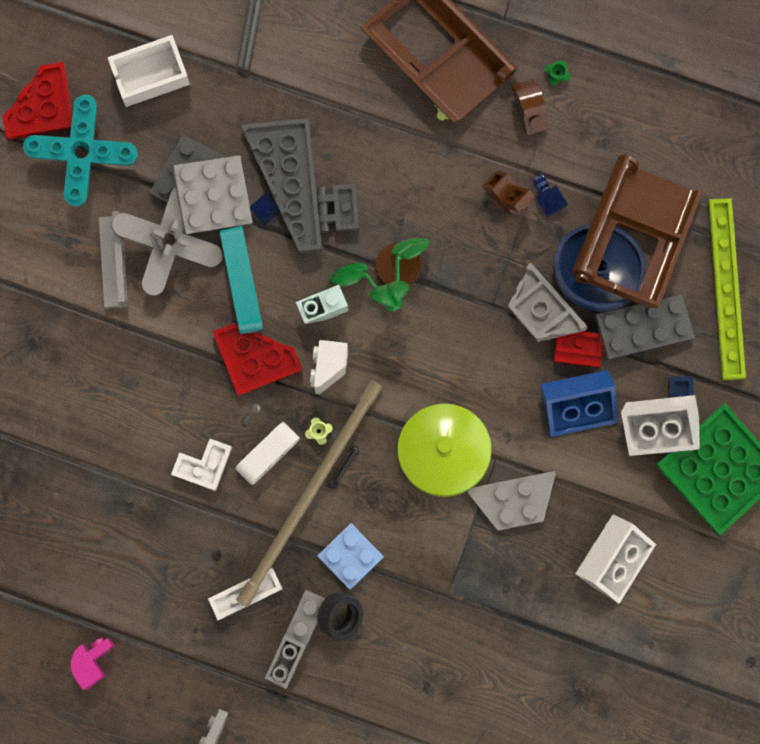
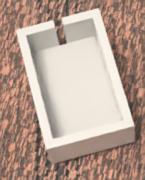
(148, 71)

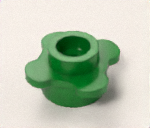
(557, 66)

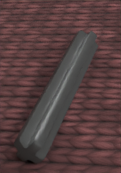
(248, 34)

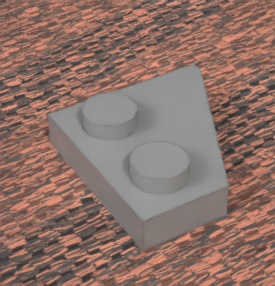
(215, 726)

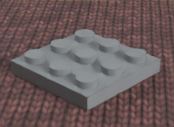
(212, 194)

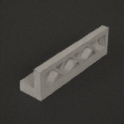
(113, 265)

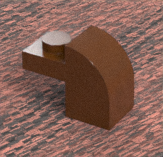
(531, 105)
(507, 192)

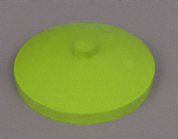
(444, 450)

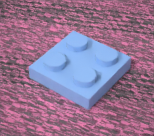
(350, 556)

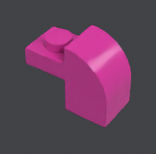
(84, 663)

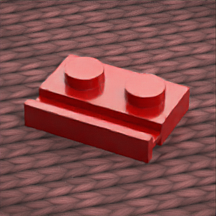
(579, 350)

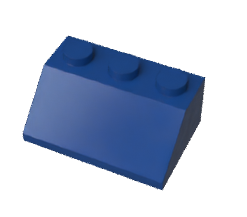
(579, 403)

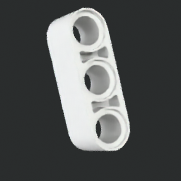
(267, 453)

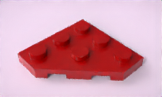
(41, 105)
(254, 358)

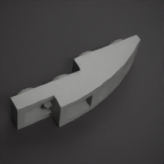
(295, 640)

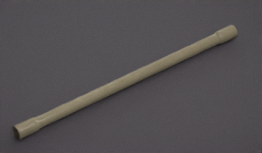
(252, 586)

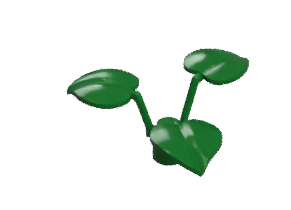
(390, 294)

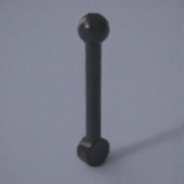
(334, 482)

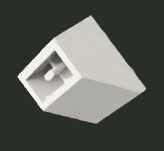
(331, 364)

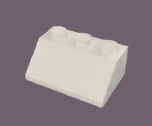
(661, 425)
(616, 558)

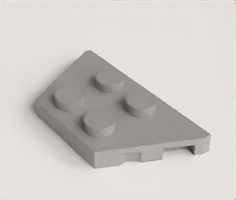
(543, 309)
(515, 501)

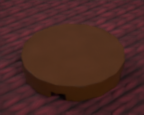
(385, 267)

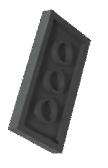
(643, 328)

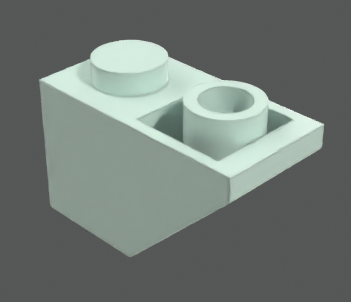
(323, 305)

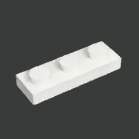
(226, 604)

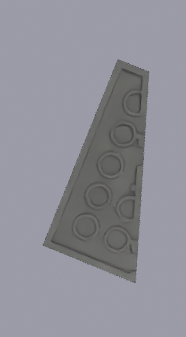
(287, 165)

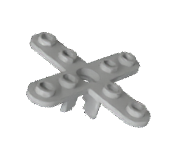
(163, 255)

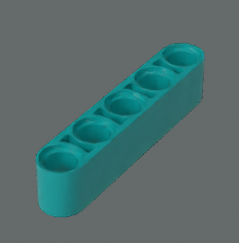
(241, 280)

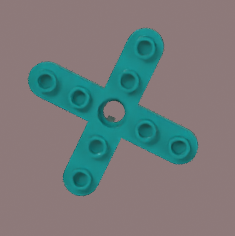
(65, 150)

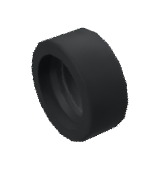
(328, 610)

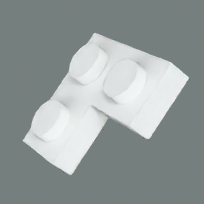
(205, 471)

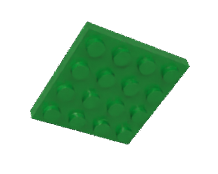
(722, 474)

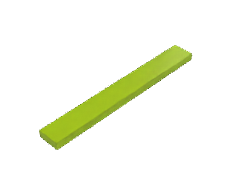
(726, 289)

